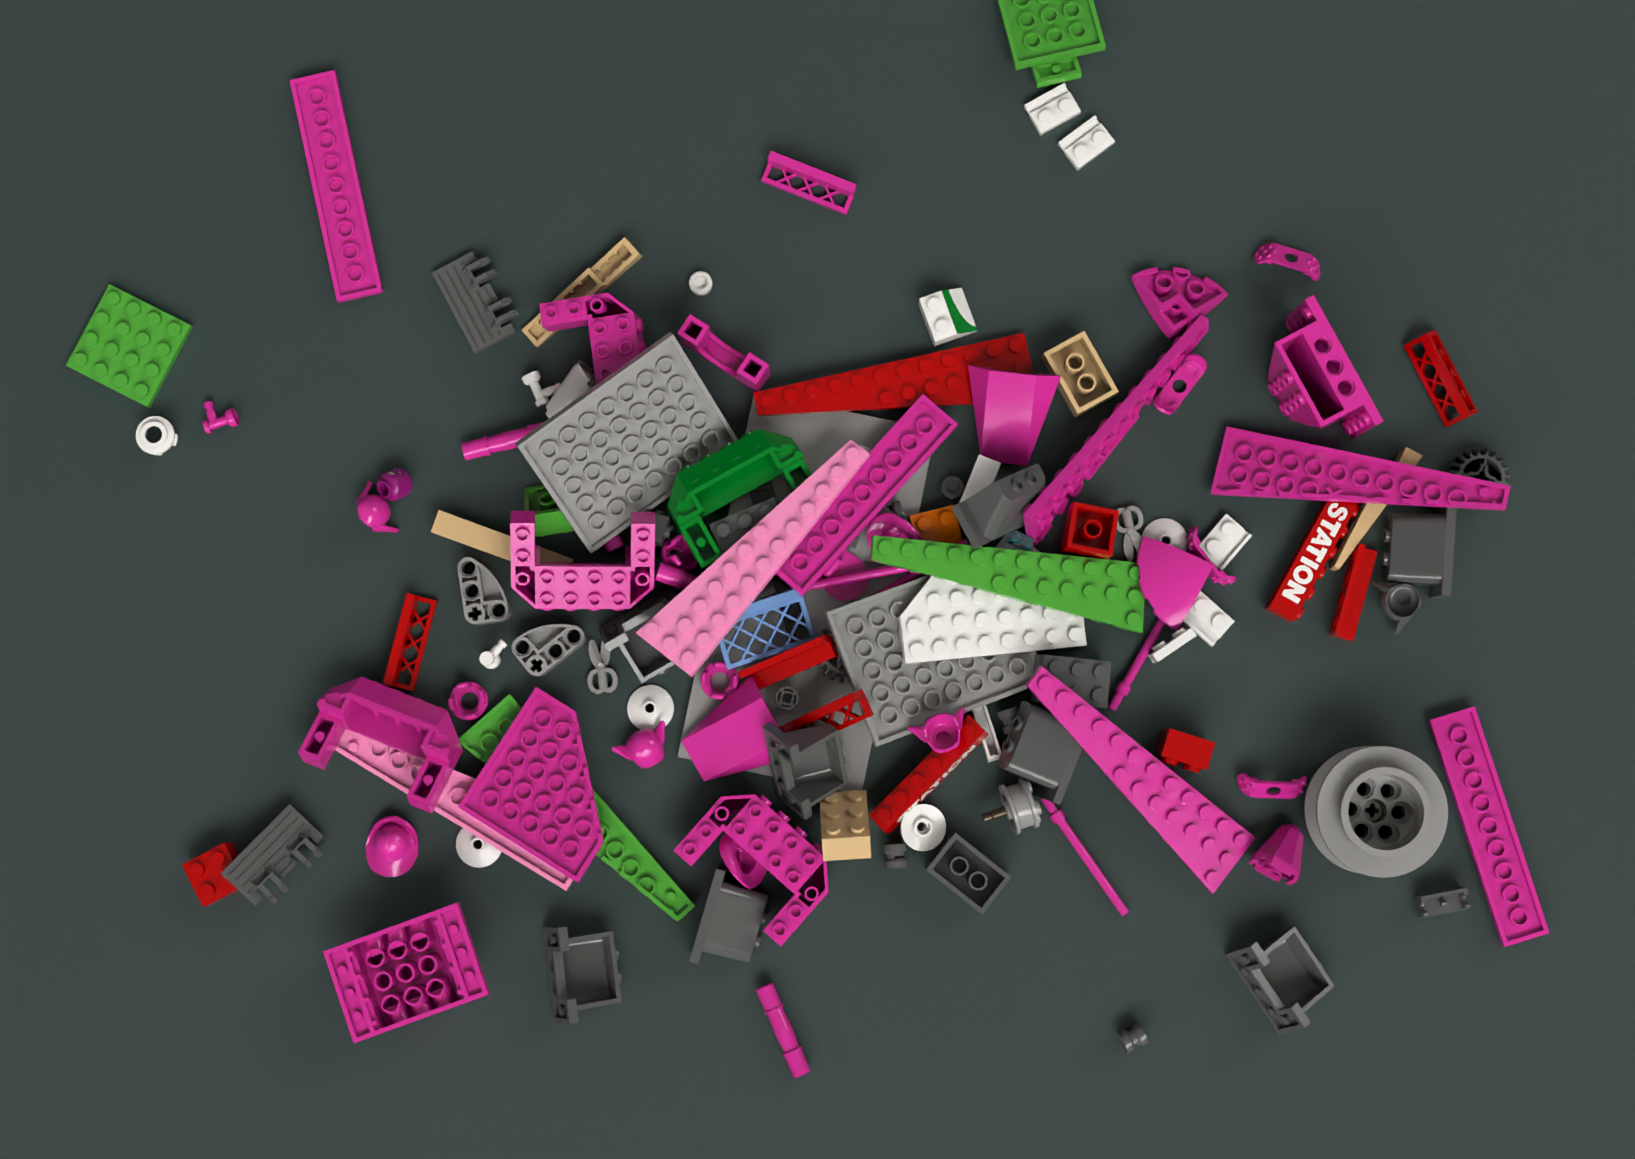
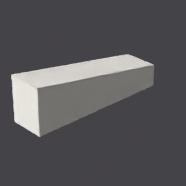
(990, 743)

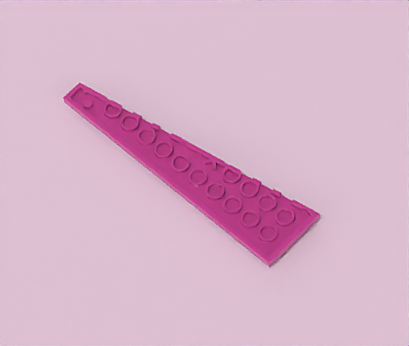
(1097, 448)
(1290, 469)
(1180, 814)

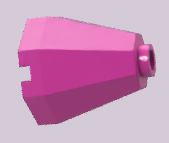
(1280, 855)

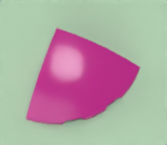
(1176, 297)
(1170, 579)

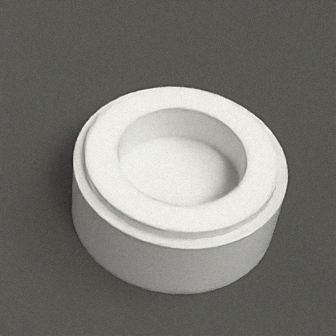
(700, 283)

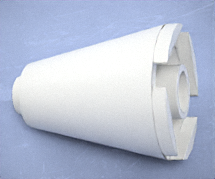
(574, 385)

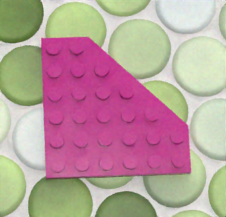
(541, 788)

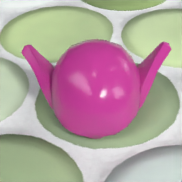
(374, 511)
(941, 730)
(644, 747)

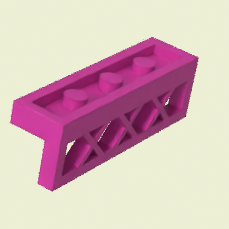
(810, 174)

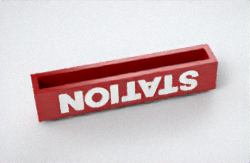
(1310, 559)
(926, 777)

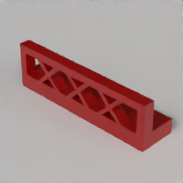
(1448, 374)
(1353, 593)
(401, 639)
(791, 661)
(830, 709)

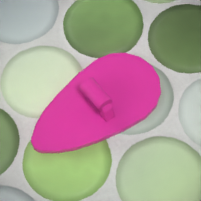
(846, 564)

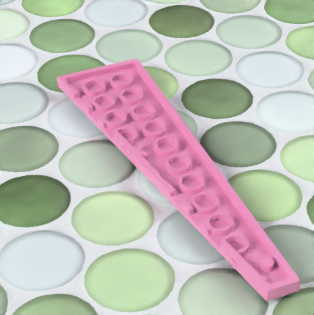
(713, 603)
(401, 770)

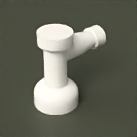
(540, 394)
(491, 658)

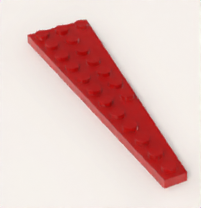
(898, 384)

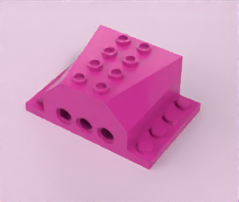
(1316, 376)
(406, 972)

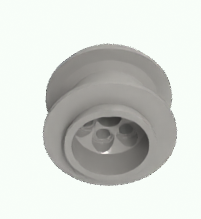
(1410, 837)

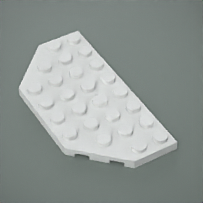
(965, 622)

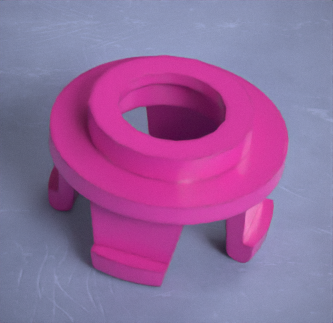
(679, 544)
(706, 682)
(456, 707)

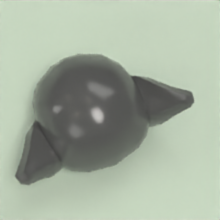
(1399, 601)

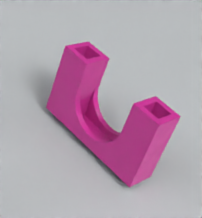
(746, 369)

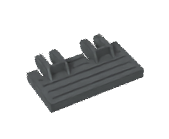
(474, 304)
(271, 854)

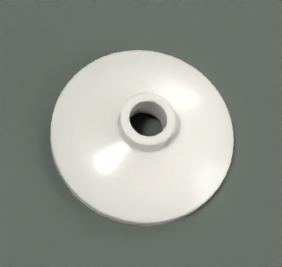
(1167, 527)
(653, 695)
(933, 829)
(472, 856)

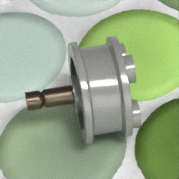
(1017, 806)

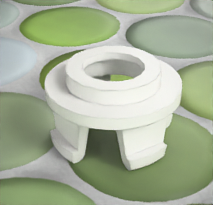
(167, 440)

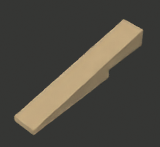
(590, 282)
(1367, 515)
(483, 538)

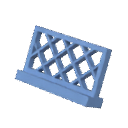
(763, 606)

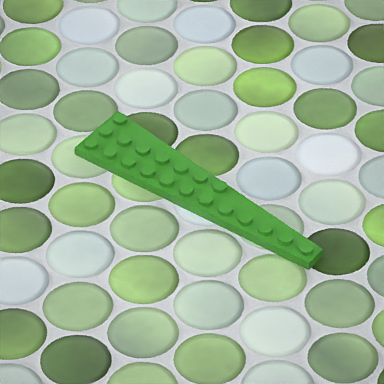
(1071, 584)
(620, 846)

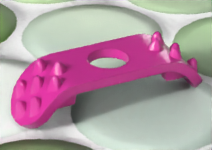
(1276, 253)
(1190, 372)
(1194, 548)
(1258, 789)

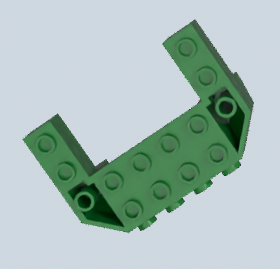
(726, 477)

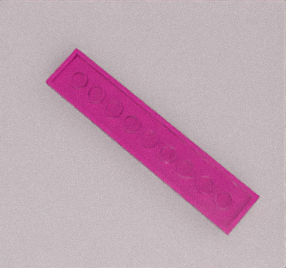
(336, 186)
(868, 492)
(1488, 826)

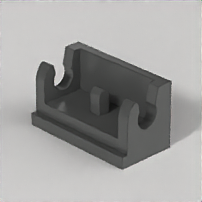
(1441, 901)

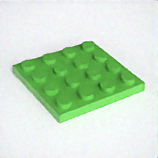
(1050, 30)
(129, 346)

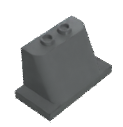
(999, 506)
(1421, 549)
(622, 632)
(1040, 752)
(805, 765)
(730, 920)
(581, 971)
(1282, 978)

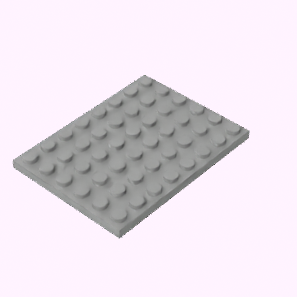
(626, 441)
(910, 693)

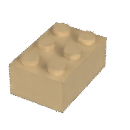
(1083, 375)
(845, 826)

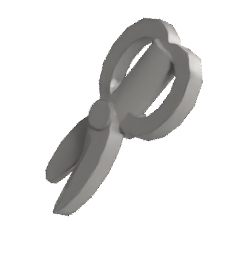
(1132, 537)
(601, 661)

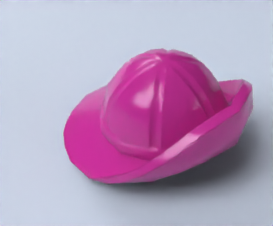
(891, 526)
(391, 847)
(741, 863)

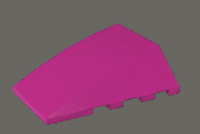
(1010, 411)
(731, 734)

